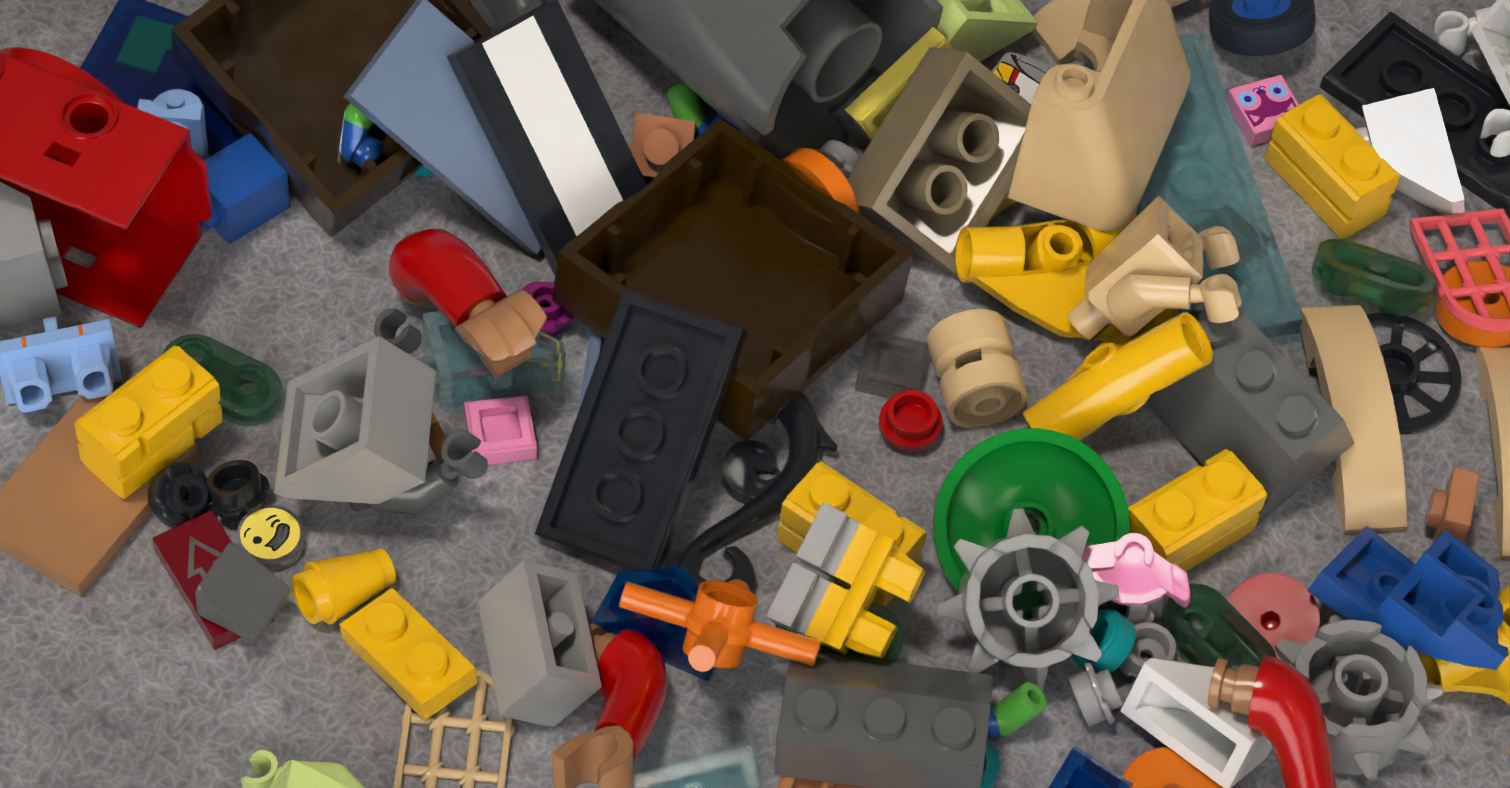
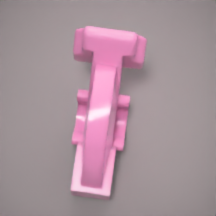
(1137, 571)

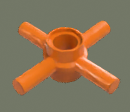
(720, 624)

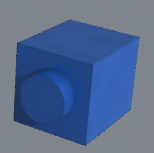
(245, 188)

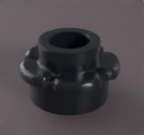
(236, 489)
(165, 493)

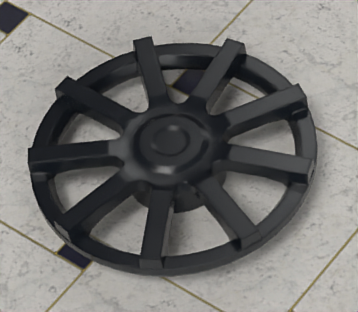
(1405, 373)

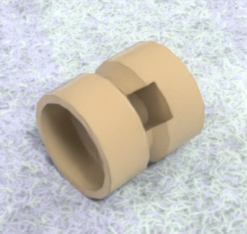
(976, 368)

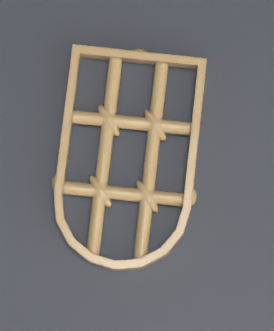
(474, 726)

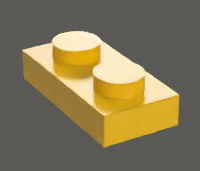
(408, 653)

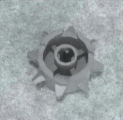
(1056, 626)
(1366, 692)

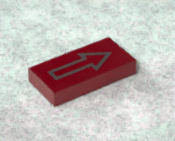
(187, 556)

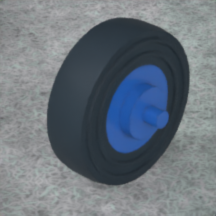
(1261, 25)

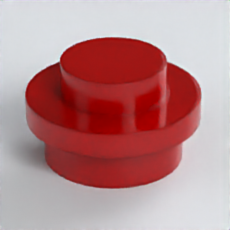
(910, 421)

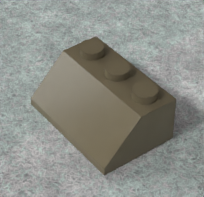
(942, 155)

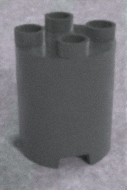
(777, 63)

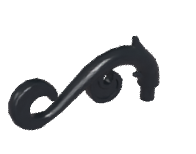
(761, 496)

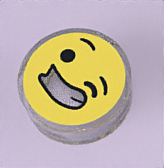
(272, 537)

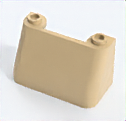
(1103, 129)

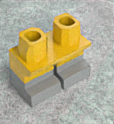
(857, 559)

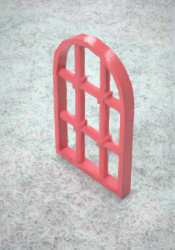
(1452, 252)

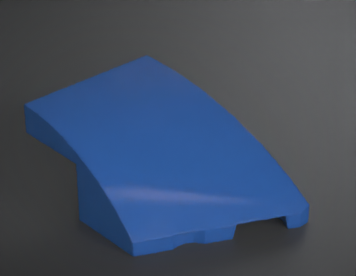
(1436, 606)

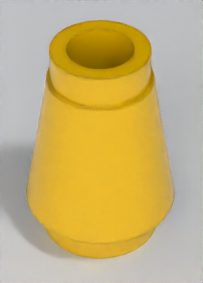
(340, 584)

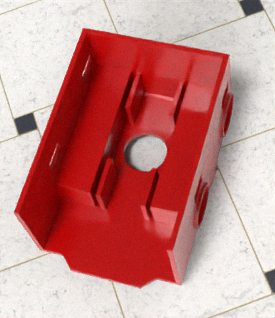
(104, 178)

